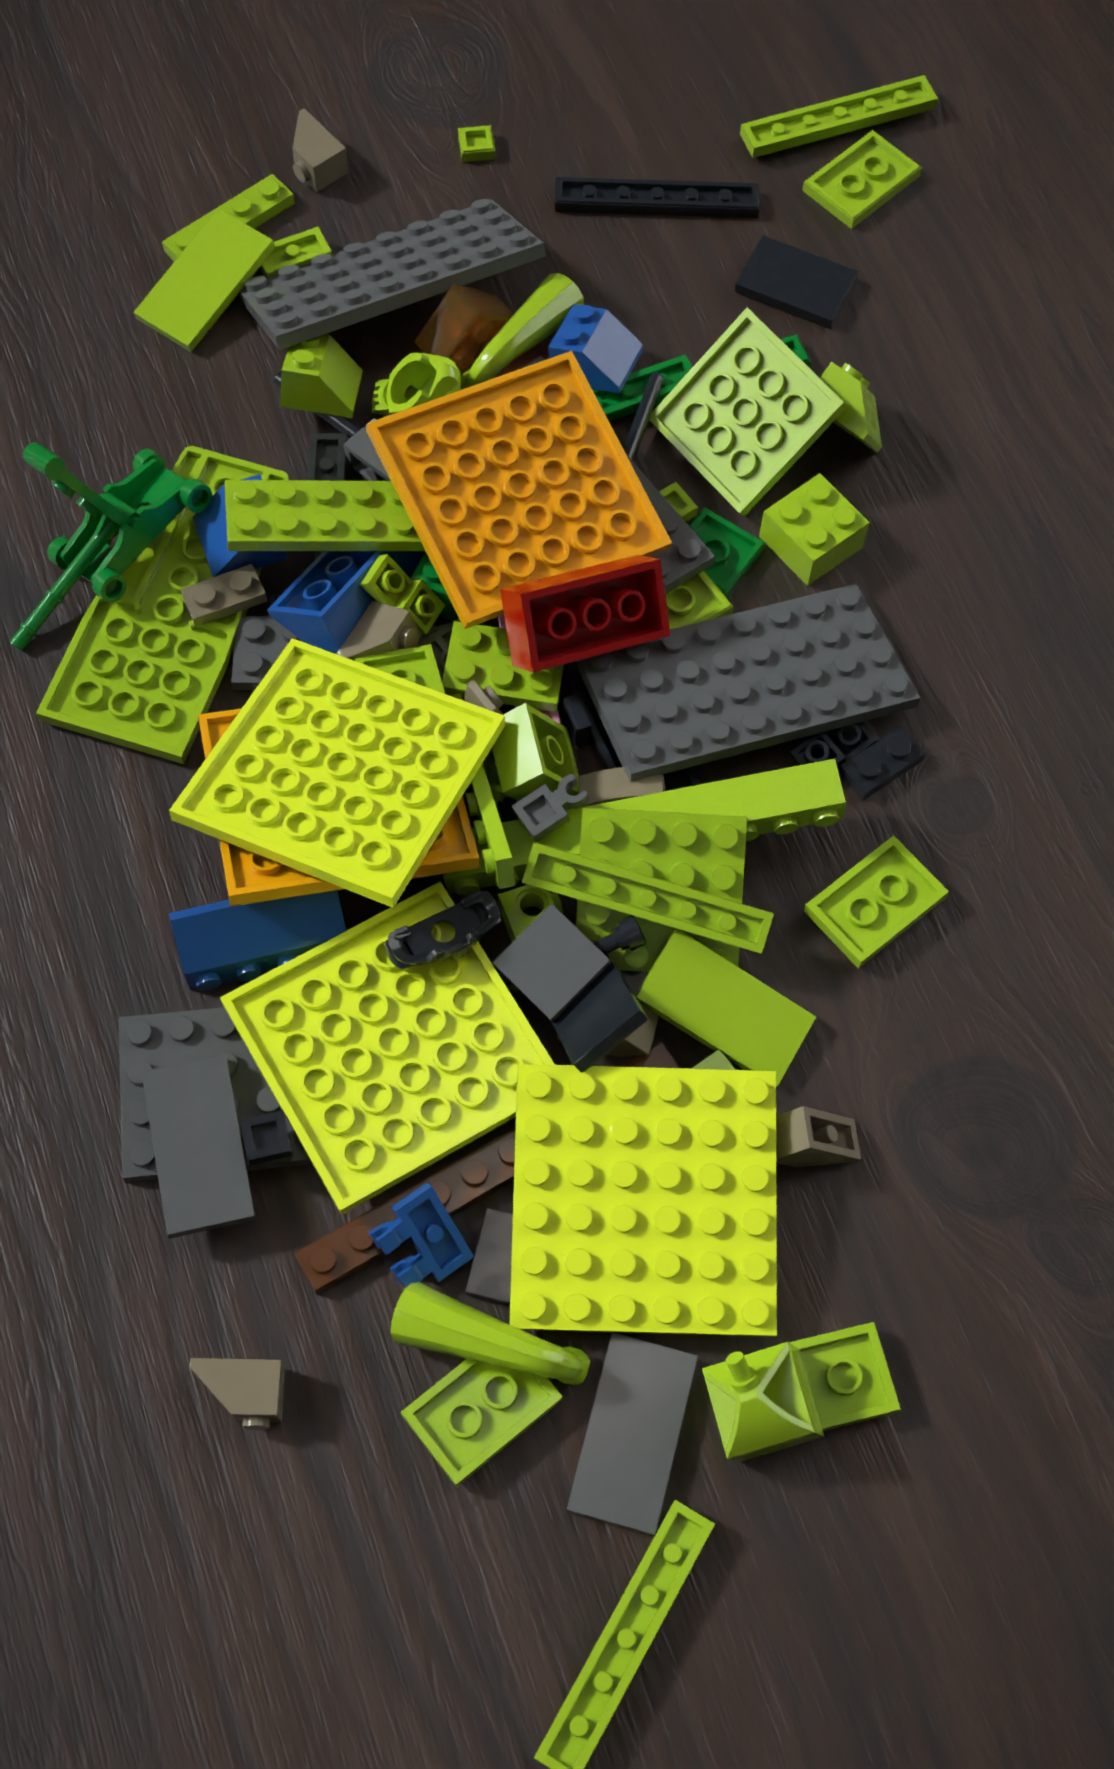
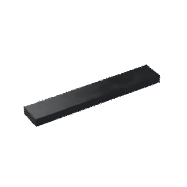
(657, 197)

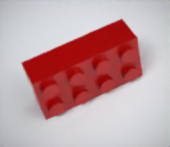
(585, 612)

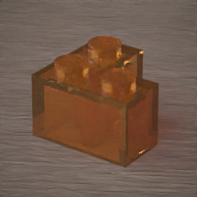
(463, 324)

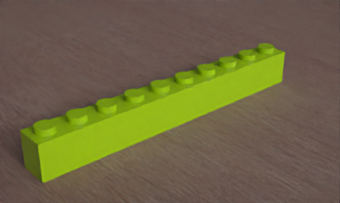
(771, 801)

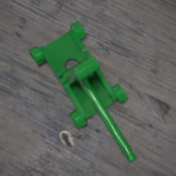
(132, 509)

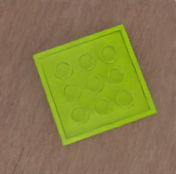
(746, 411)
(676, 847)

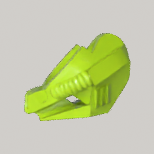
(427, 373)

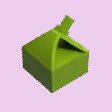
(528, 755)
(762, 1402)

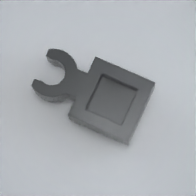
(545, 810)

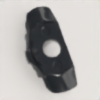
(470, 920)

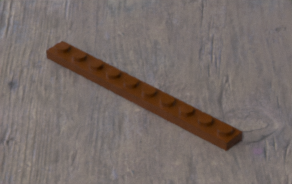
(456, 1185)

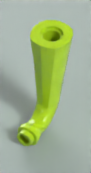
(530, 325)
(446, 1326)

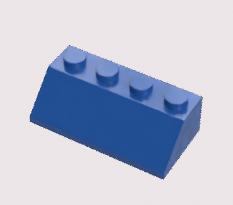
(328, 596)
(253, 938)

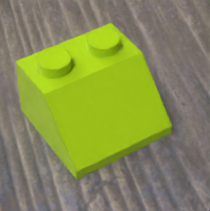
(320, 378)
(861, 415)

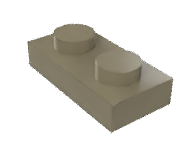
(223, 595)

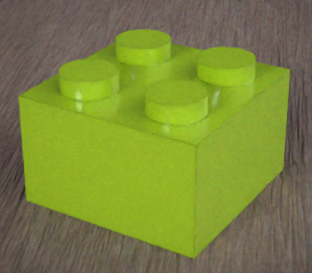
(813, 529)

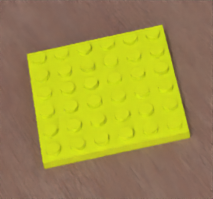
(339, 771)
(382, 1059)
(644, 1201)

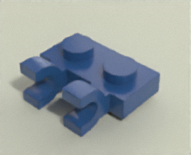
(432, 1233)

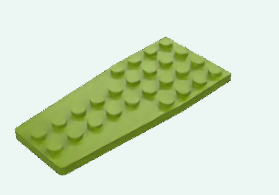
(140, 663)

